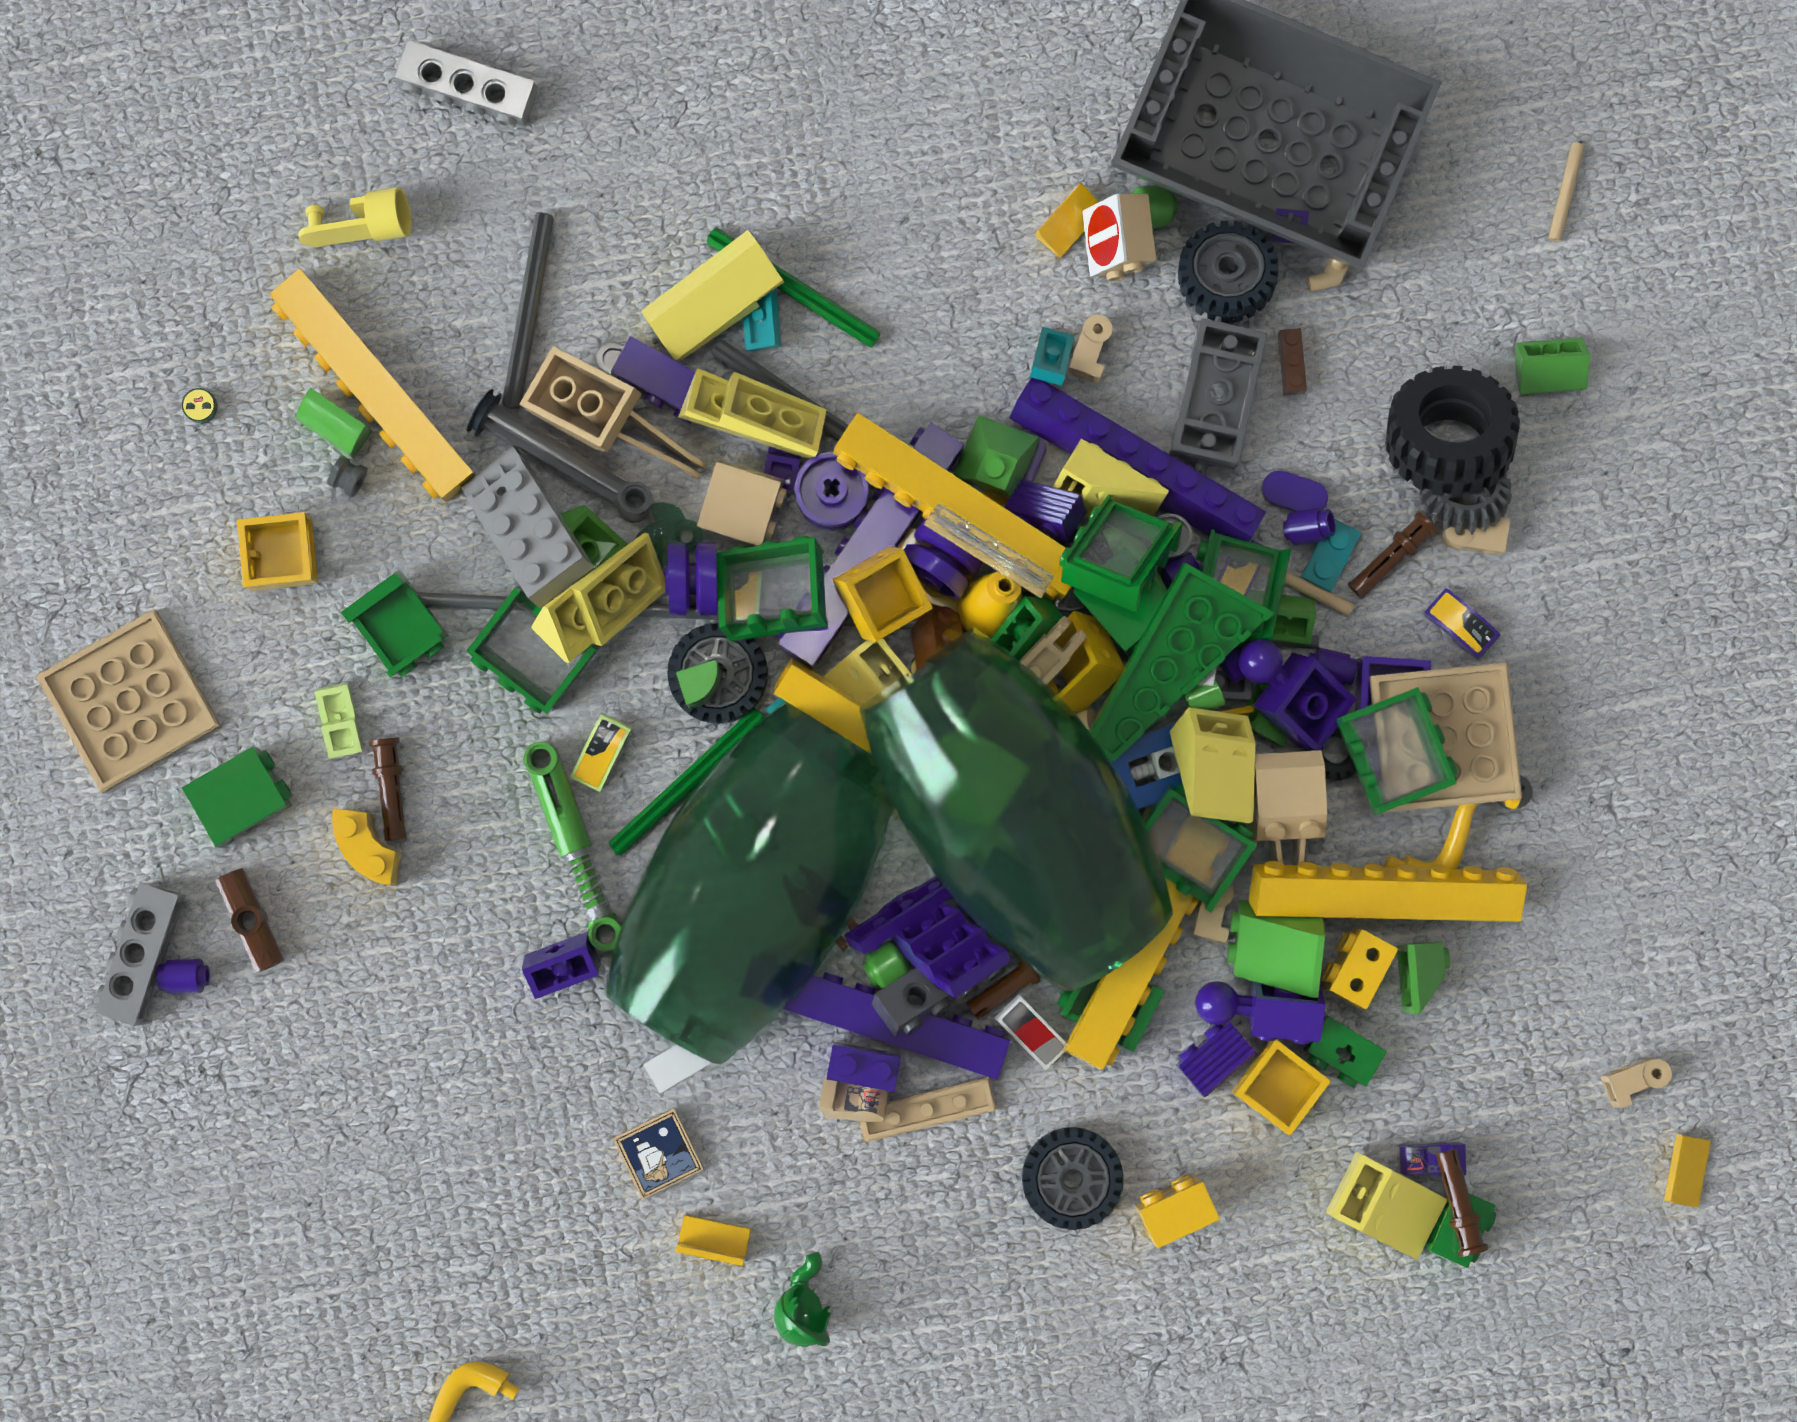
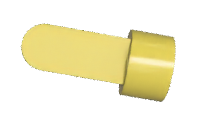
(382, 216)

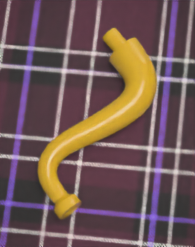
(1455, 842)
(468, 1375)

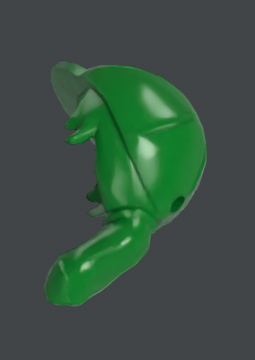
(799, 1309)

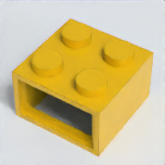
(277, 551)
(881, 593)
(1091, 666)
(1353, 964)
(1280, 1086)
(1176, 1210)

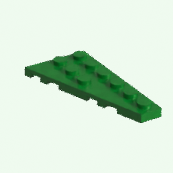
(1179, 648)

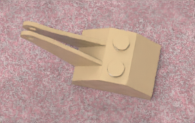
(593, 407)
(1289, 800)

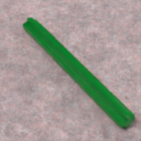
(811, 298)
(681, 786)

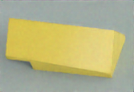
(712, 297)
(754, 412)
(602, 600)

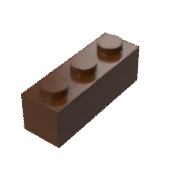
(1292, 361)

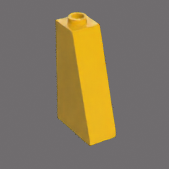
(822, 701)

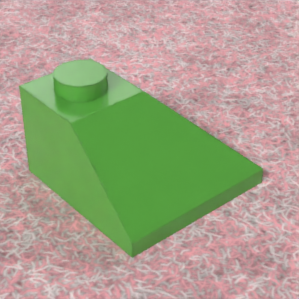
(996, 456)
(593, 535)
(1420, 973)

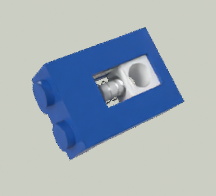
(1152, 746)

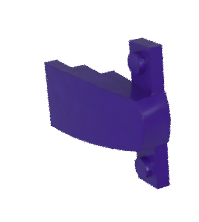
(932, 938)

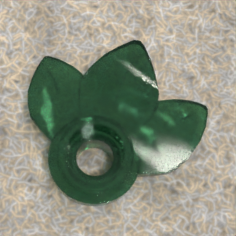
(668, 529)

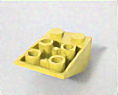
(1099, 474)
(867, 670)
(1216, 763)
(1386, 1206)

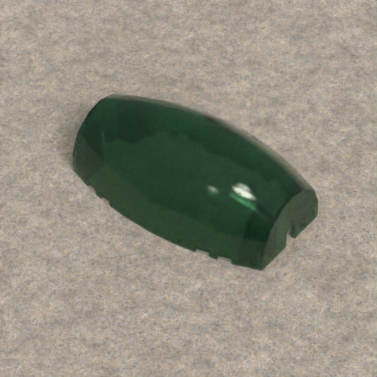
(1018, 812)
(750, 885)

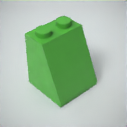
(1277, 950)

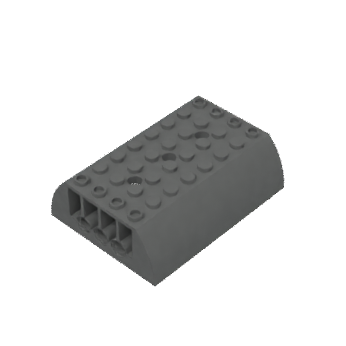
(1284, 81)

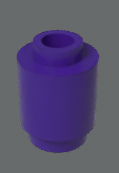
(1309, 526)
(1337, 663)
(182, 976)

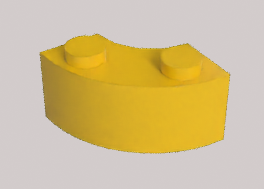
(363, 848)

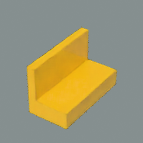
(713, 1240)

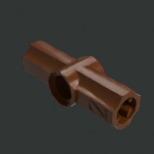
(239, 900)

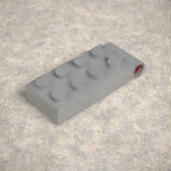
(526, 527)

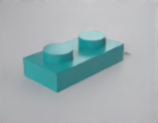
(763, 325)
(1052, 356)
(1330, 557)

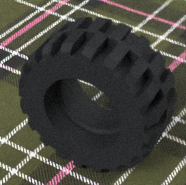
(1456, 397)

